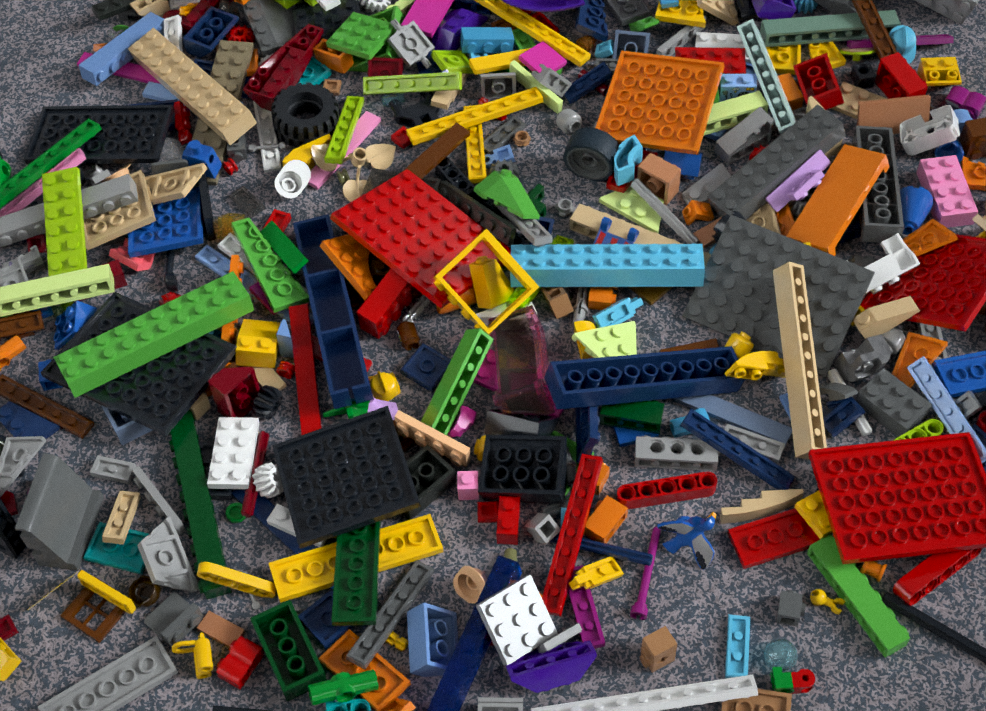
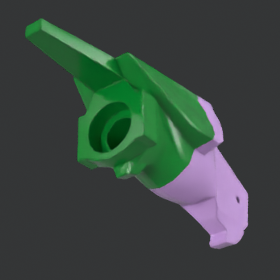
(362, 408)

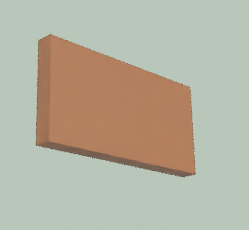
(892, 111)

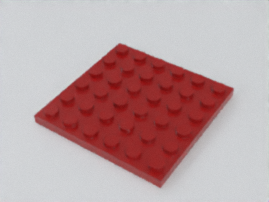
(945, 285)

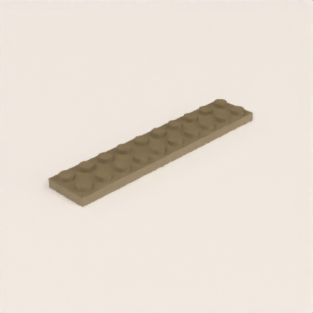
(230, 72)

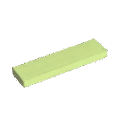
(528, 81)

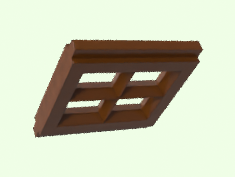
(104, 628)

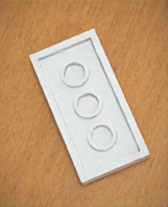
(720, 40)
(233, 453)

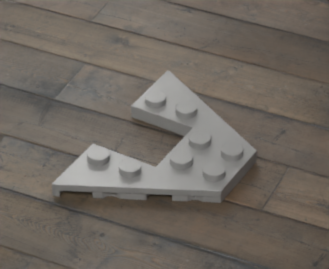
(16, 456)

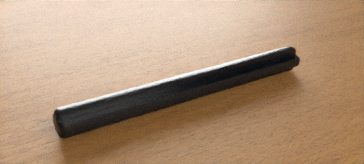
(935, 626)

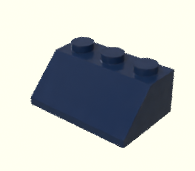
(208, 31)

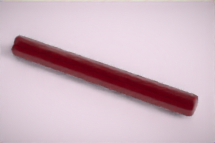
(259, 458)

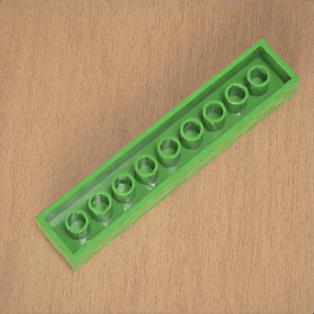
(153, 334)

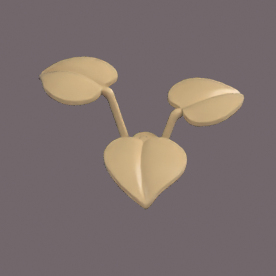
(378, 155)

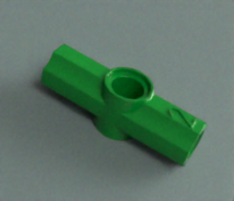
(343, 687)

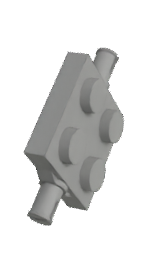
(410, 43)

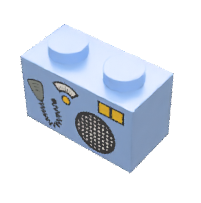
(736, 85)

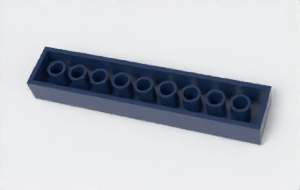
(641, 377)

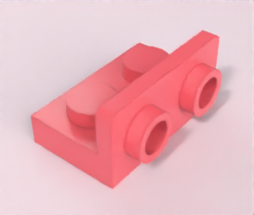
(136, 263)

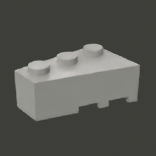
(746, 135)

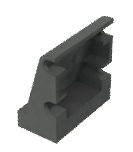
(58, 515)

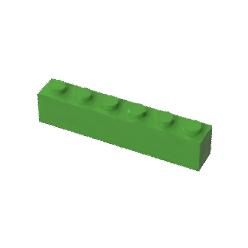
(457, 380)
(859, 597)

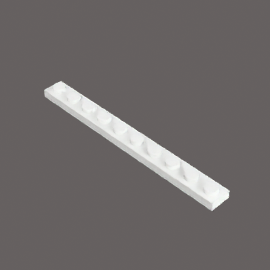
(667, 697)

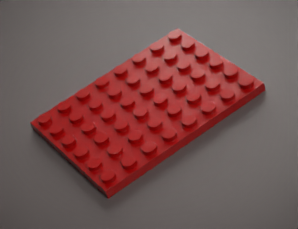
(415, 233)
(903, 496)

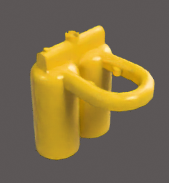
(201, 652)

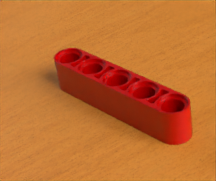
(673, 484)
(931, 574)

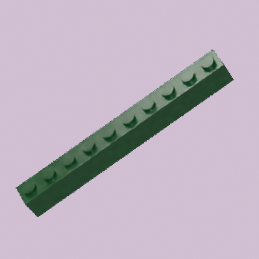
(198, 502)

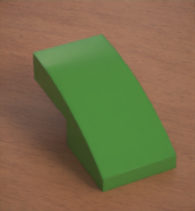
(644, 24)

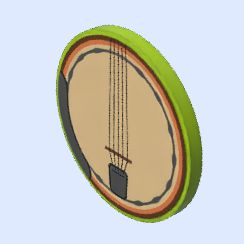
(857, 52)

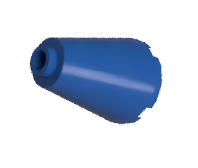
(915, 207)

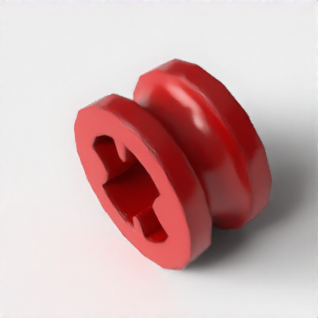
(229, 166)
(285, 369)

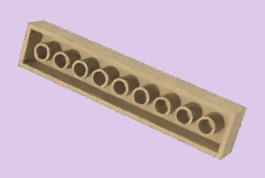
(192, 86)

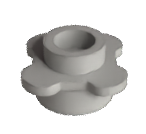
(565, 203)

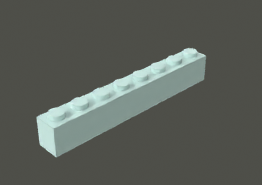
(767, 76)

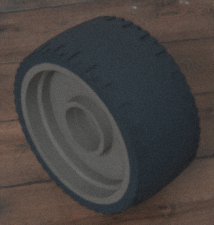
(591, 154)

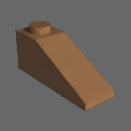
(557, 301)

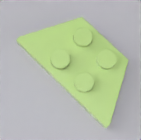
(633, 207)
(609, 340)

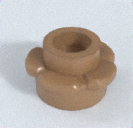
(521, 135)

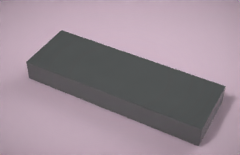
(503, 134)

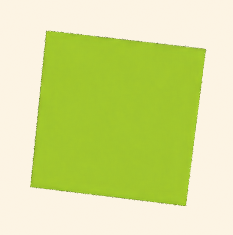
(452, 61)

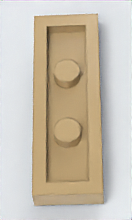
(121, 517)

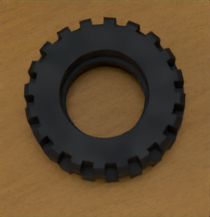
(299, 100)

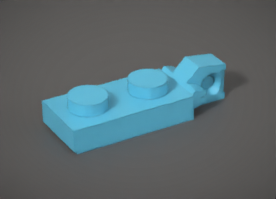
(617, 312)

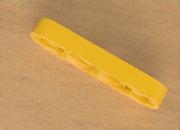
(236, 580)

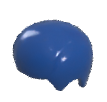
(950, 149)

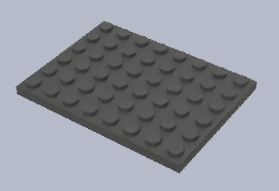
(742, 294)

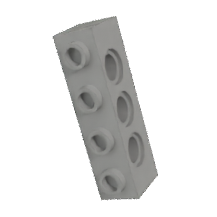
(667, 459)

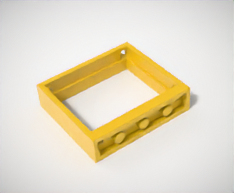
(510, 263)

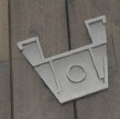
(16, 272)

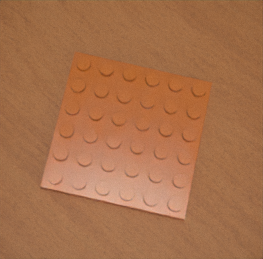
(660, 100)

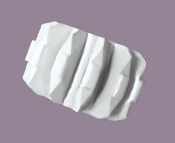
(268, 480)

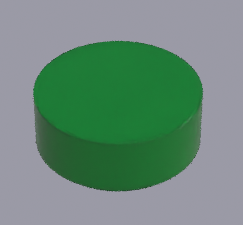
(233, 513)

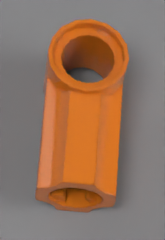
(10, 350)

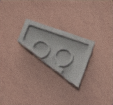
(706, 185)

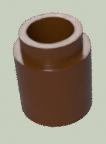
(408, 335)

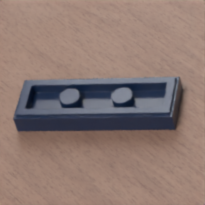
(588, 82)

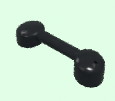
(170, 277)

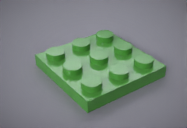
(361, 36)

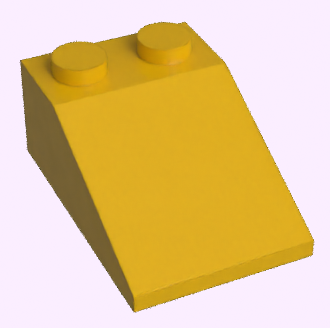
(257, 343)

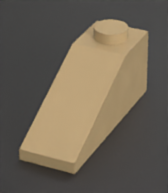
(885, 317)

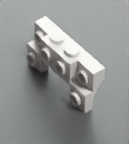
(889, 268)

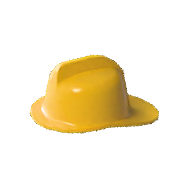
(384, 386)

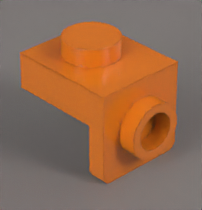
(697, 210)

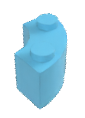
(626, 158)

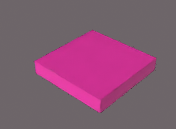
(542, 54)

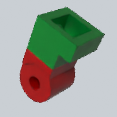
(792, 682)

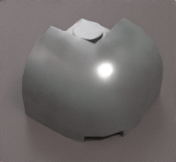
(865, 360)

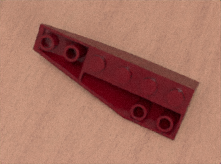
(283, 67)

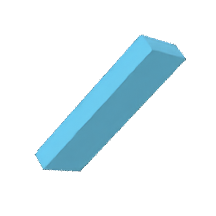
(737, 646)

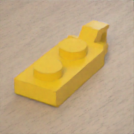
(596, 574)

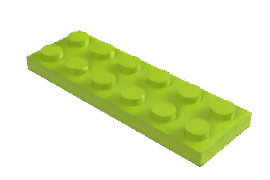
(64, 221)

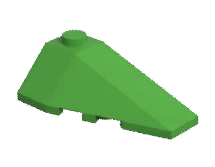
(507, 192)

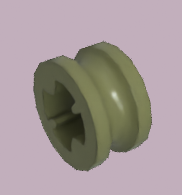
(342, 176)

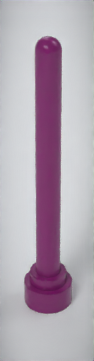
(640, 607)

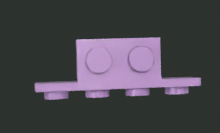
(799, 182)

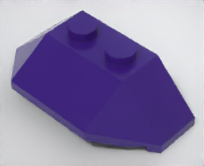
(448, 33)
(552, 668)

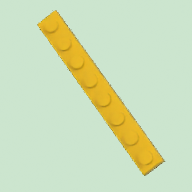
(538, 31)
(475, 115)

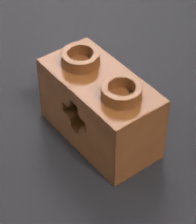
(658, 649)

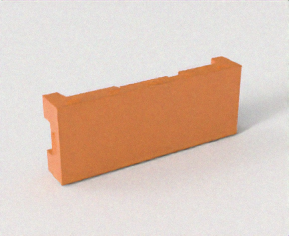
(838, 197)

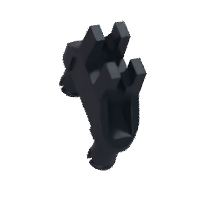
(415, 114)

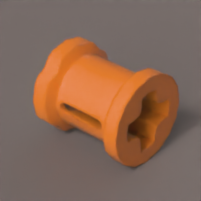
(873, 569)

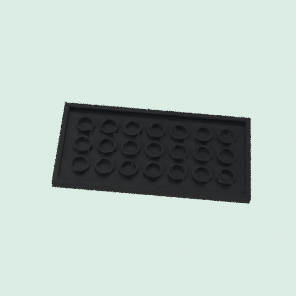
(126, 135)

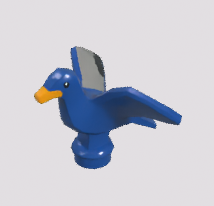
(691, 532)

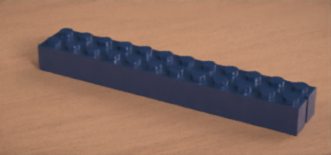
(332, 316)

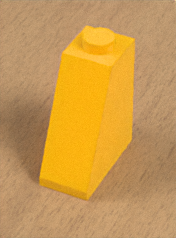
(489, 283)

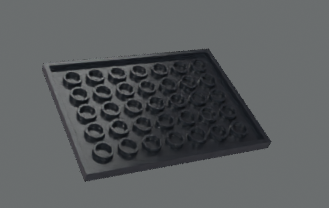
(159, 390)

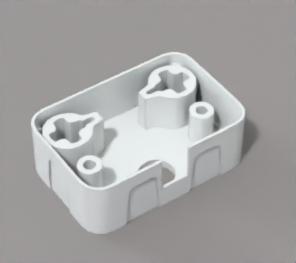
(914, 131)

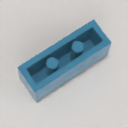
(486, 39)

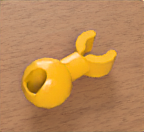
(821, 598)

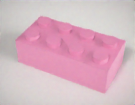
(950, 192)

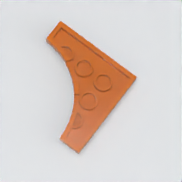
(352, 261)

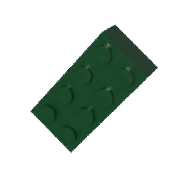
(288, 649)

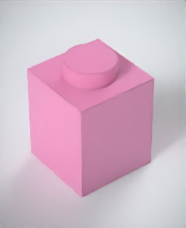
(467, 485)

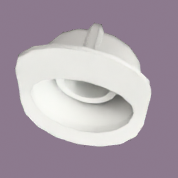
(292, 179)

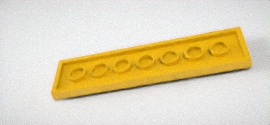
(316, 568)

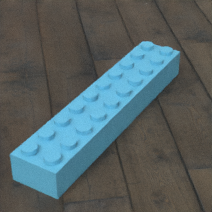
(611, 265)

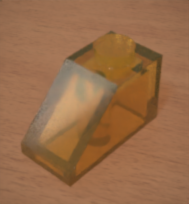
(224, 224)

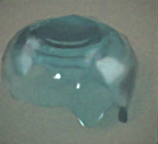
(780, 654)

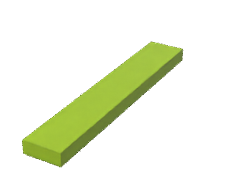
(412, 83)
(344, 130)

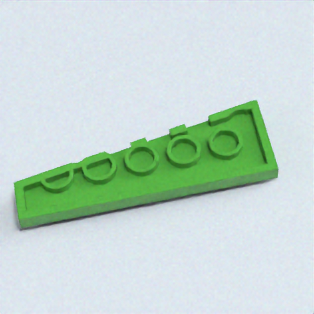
(271, 274)

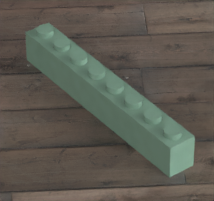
(820, 28)

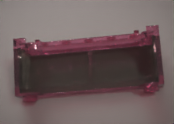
(521, 364)

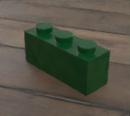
(638, 416)

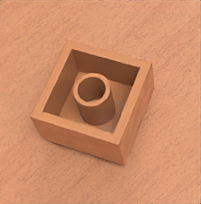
(660, 177)

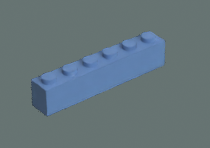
(116, 52)

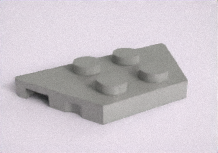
(167, 559)

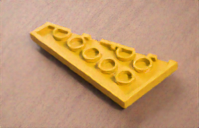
(686, 14)

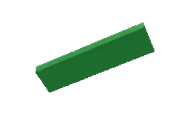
(284, 247)

